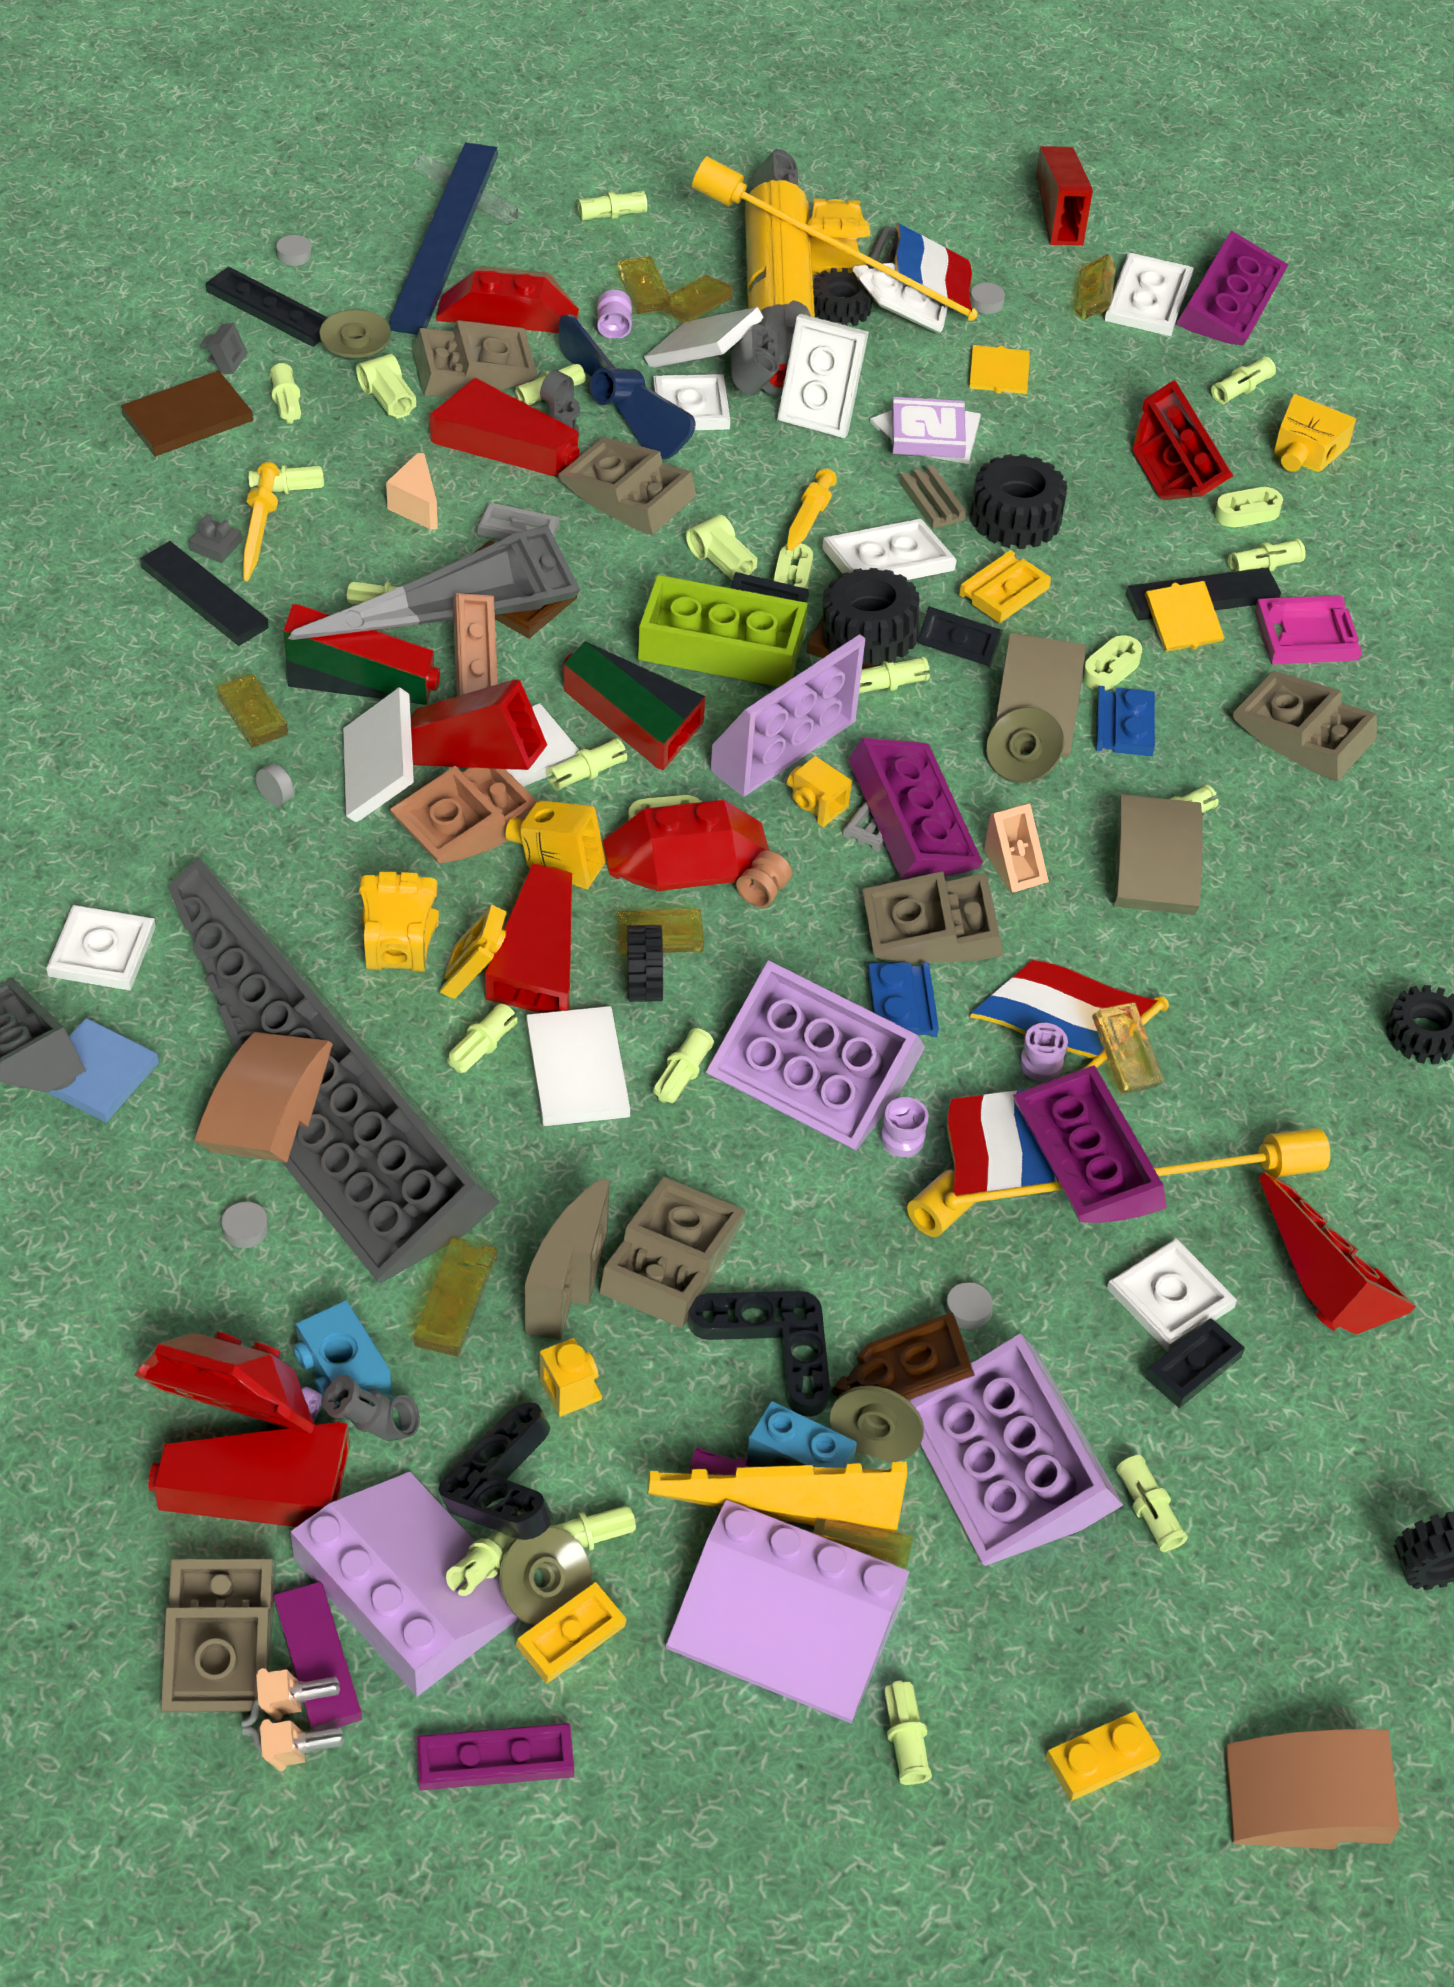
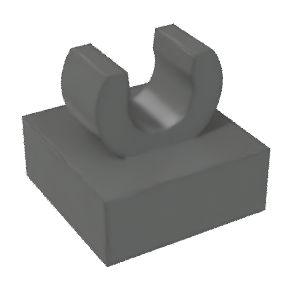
(226, 348)
(215, 539)

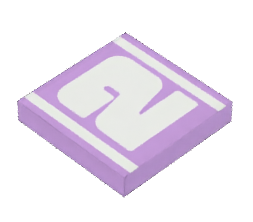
(928, 427)

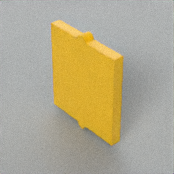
(999, 369)
(1184, 616)

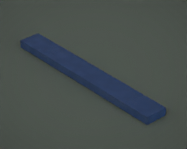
(443, 239)

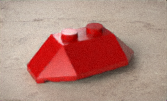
(507, 299)
(1177, 447)
(685, 846)
(229, 1378)

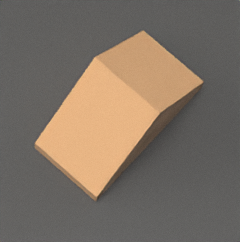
(412, 493)
(1015, 848)

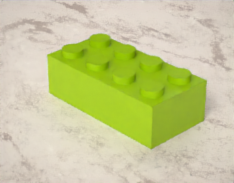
(722, 631)

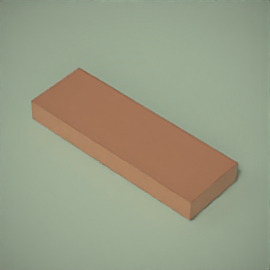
(474, 642)

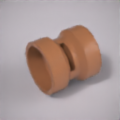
(769, 874)

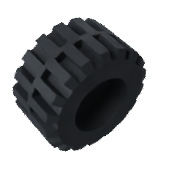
(1018, 501)
(875, 606)

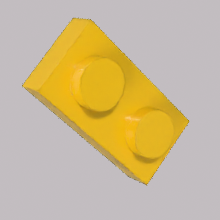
(571, 1632)
(1103, 1756)

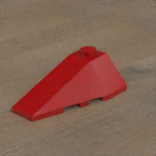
(1331, 1275)

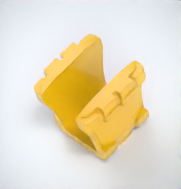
(842, 222)
(398, 920)

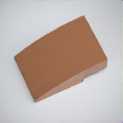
(463, 812)
(264, 1097)
(1313, 1789)

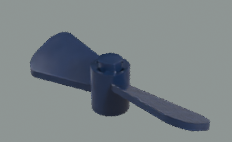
(651, 417)

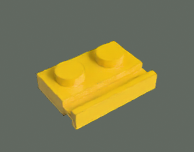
(1005, 586)
(474, 951)

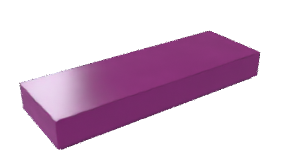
(317, 1654)
(495, 1756)

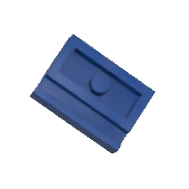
(1126, 721)
(904, 996)

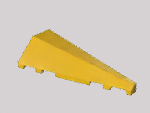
(796, 1492)

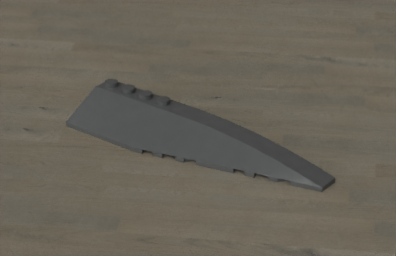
(368, 1148)

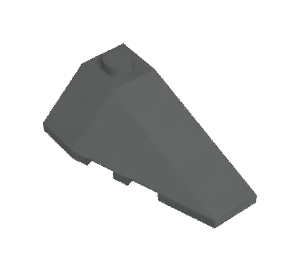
(33, 1044)

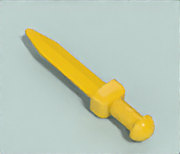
(814, 500)
(262, 502)

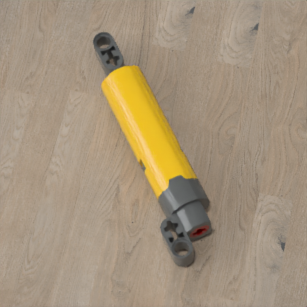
(776, 277)

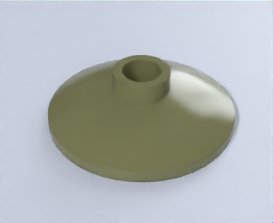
(355, 333)
(1014, 733)
(879, 1422)
(564, 1572)

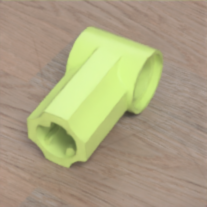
(384, 380)
(717, 541)

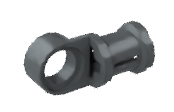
(559, 393)
(367, 1418)

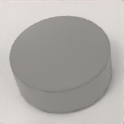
(293, 250)
(987, 298)
(274, 784)
(245, 1224)
(970, 1305)

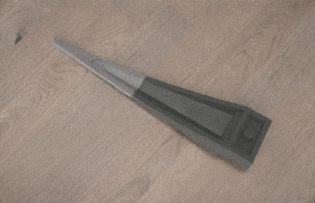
(518, 571)

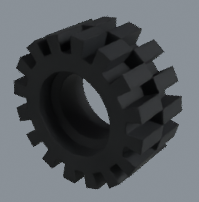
(828, 299)
(645, 963)
(1413, 1037)
(1428, 1552)

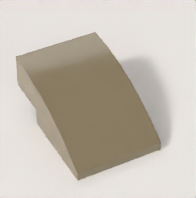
(472, 351)
(630, 484)
(1045, 677)
(1307, 724)
(1158, 855)
(933, 919)
(671, 1251)
(567, 1262)
(217, 1634)

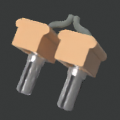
(282, 1694)

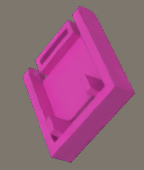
(1312, 630)

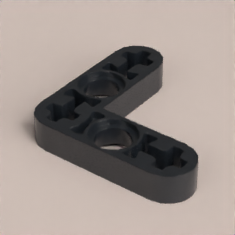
(790, 1330)
(477, 1484)

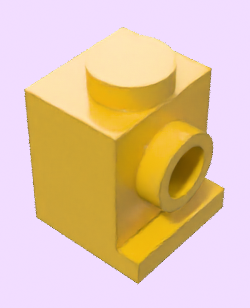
(820, 790)
(569, 1376)

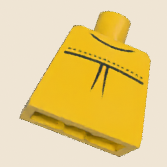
(1312, 435)
(561, 838)

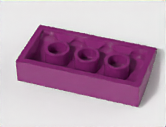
(1233, 291)
(913, 808)
(1091, 1148)

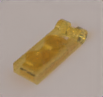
(455, 1297)

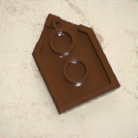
(913, 1360)

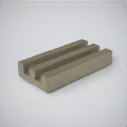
(938, 494)

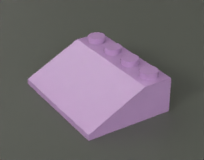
(791, 720)
(815, 1056)
(1013, 1455)
(386, 1572)
(788, 1610)

